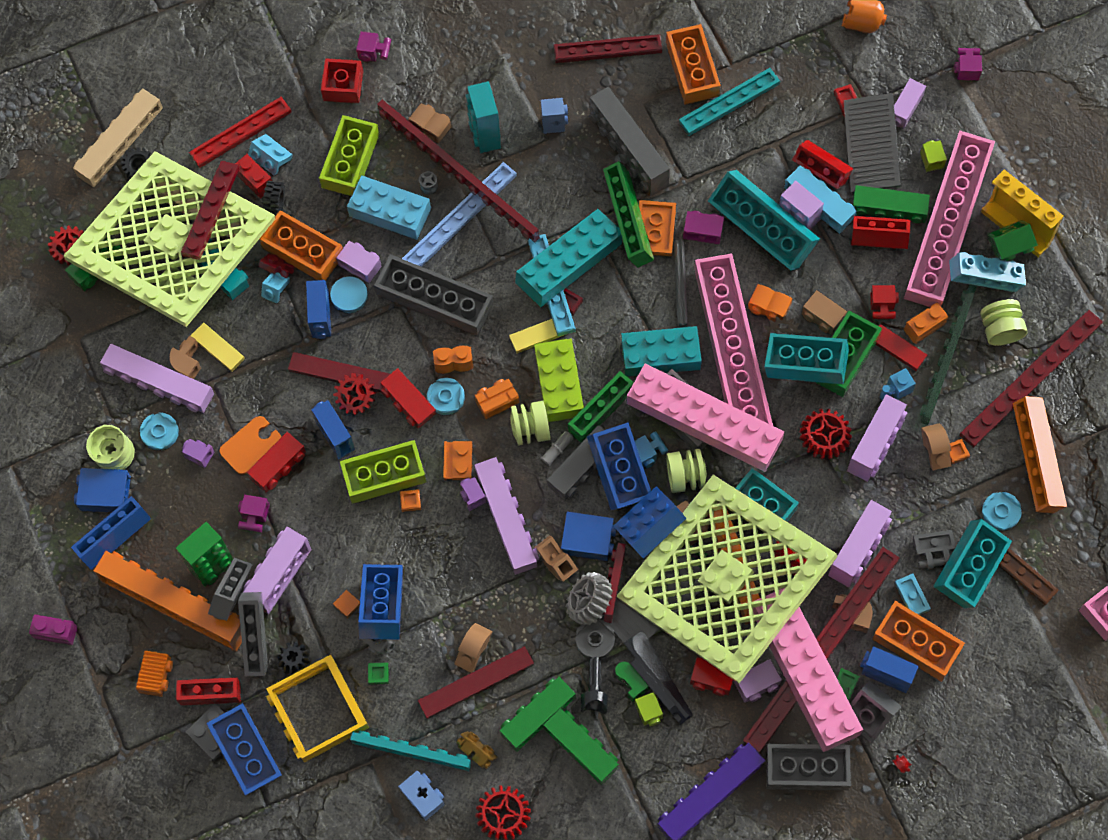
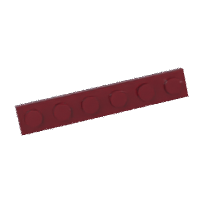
(210, 210)

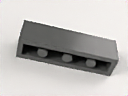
(573, 470)
(230, 589)
(253, 633)

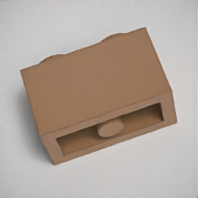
(823, 313)

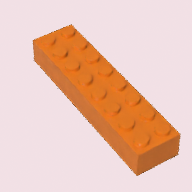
(167, 598)

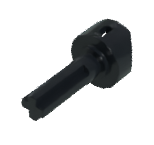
(594, 698)

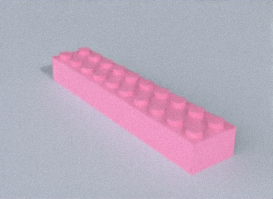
(949, 219)
(731, 336)

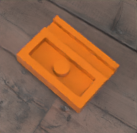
(457, 460)

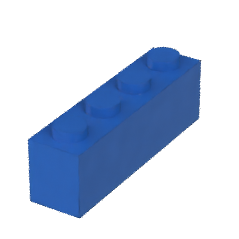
(111, 532)

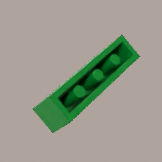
(890, 204)
(600, 407)
(530, 719)
(581, 746)

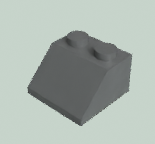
(873, 710)

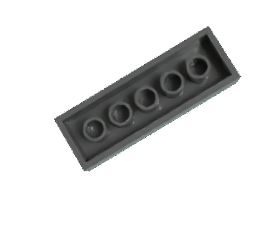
(629, 141)
(434, 295)

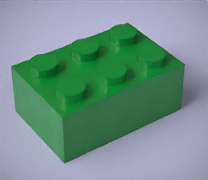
(1012, 240)

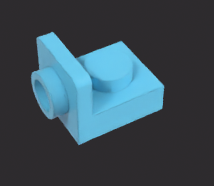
(273, 286)

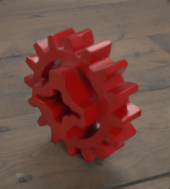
(62, 243)
(357, 385)

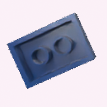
(649, 522)

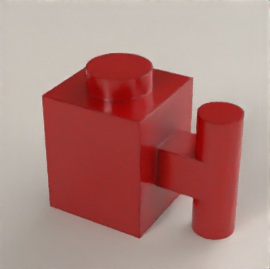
(883, 299)

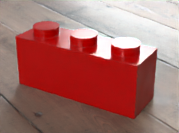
(822, 164)
(880, 232)
(407, 399)
(276, 462)
(208, 691)

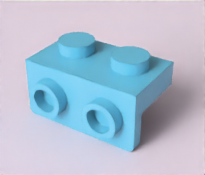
(269, 153)

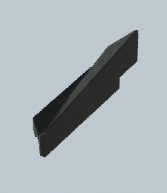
(656, 676)

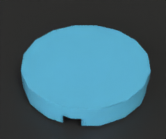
(349, 294)
(450, 400)
(159, 431)
(1001, 511)

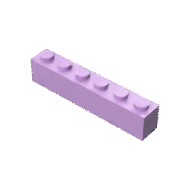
(156, 378)
(505, 515)

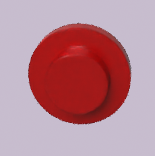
(902, 763)

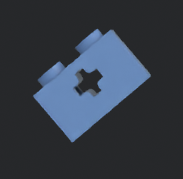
(554, 115)
(425, 806)

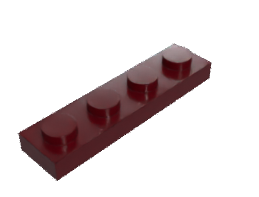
(614, 574)

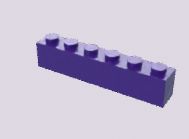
(711, 793)

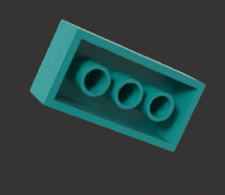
(483, 117)
(662, 350)
(806, 358)
(972, 563)

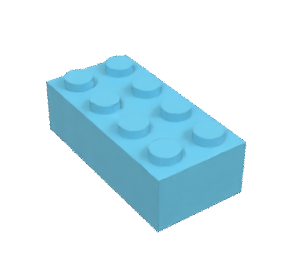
(389, 207)

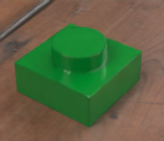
(378, 673)

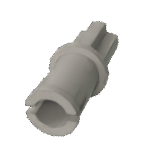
(557, 448)

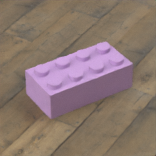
(878, 438)
(859, 544)
(278, 567)

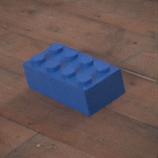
(619, 466)
(380, 602)
(244, 749)

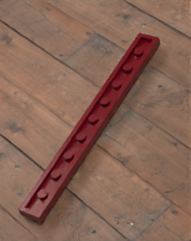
(1031, 378)

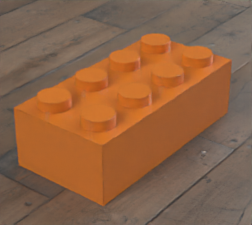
(693, 64)
(301, 246)
(918, 641)

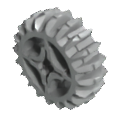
(589, 598)

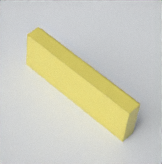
(533, 335)
(218, 347)

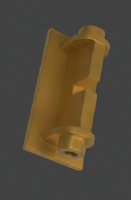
(470, 743)

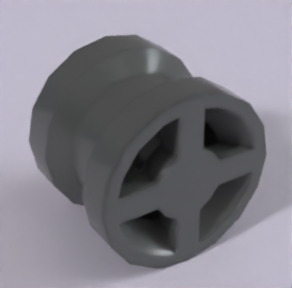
(428, 178)

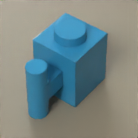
(899, 385)
(648, 449)

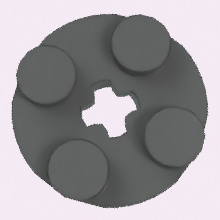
(600, 649)

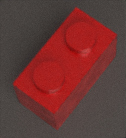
(253, 175)
(709, 677)

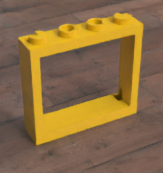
(299, 677)

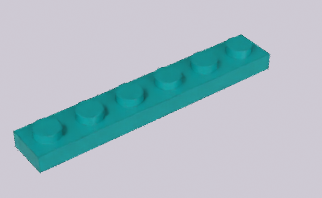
(729, 101)
(404, 749)

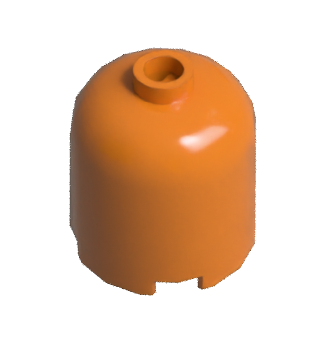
(864, 16)

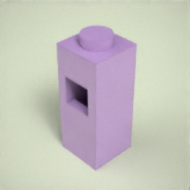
(908, 102)

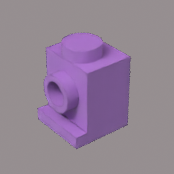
(197, 452)
(472, 493)

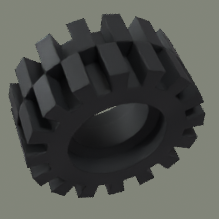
(131, 158)
(274, 197)

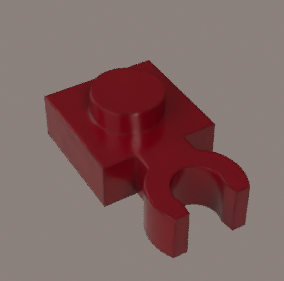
(275, 264)

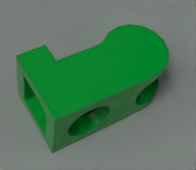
(626, 673)

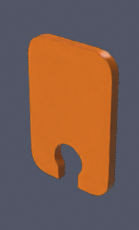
(247, 447)

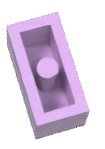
(359, 261)
(758, 681)

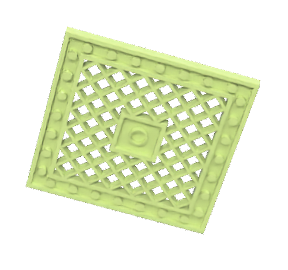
(167, 239)
(727, 577)

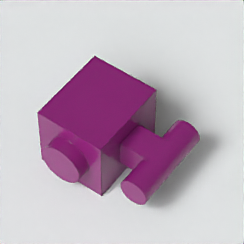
(369, 46)
(969, 64)
(253, 510)

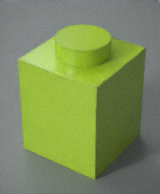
(933, 155)
(649, 709)

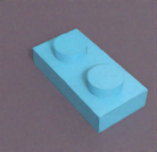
(912, 594)

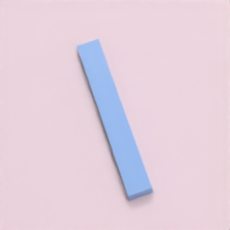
(458, 218)

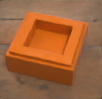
(958, 451)
(410, 500)
(346, 604)

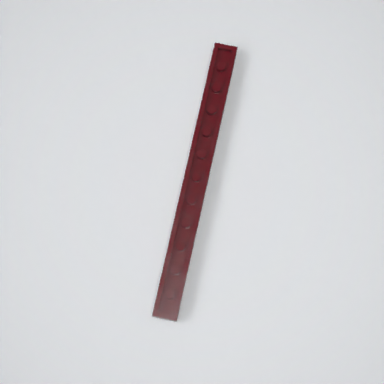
(461, 174)
(828, 641)

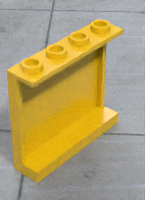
(1015, 202)

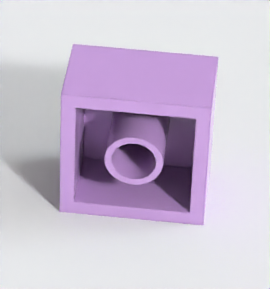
(802, 205)

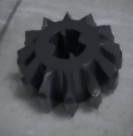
(286, 660)

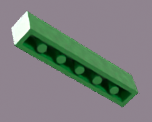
(628, 214)

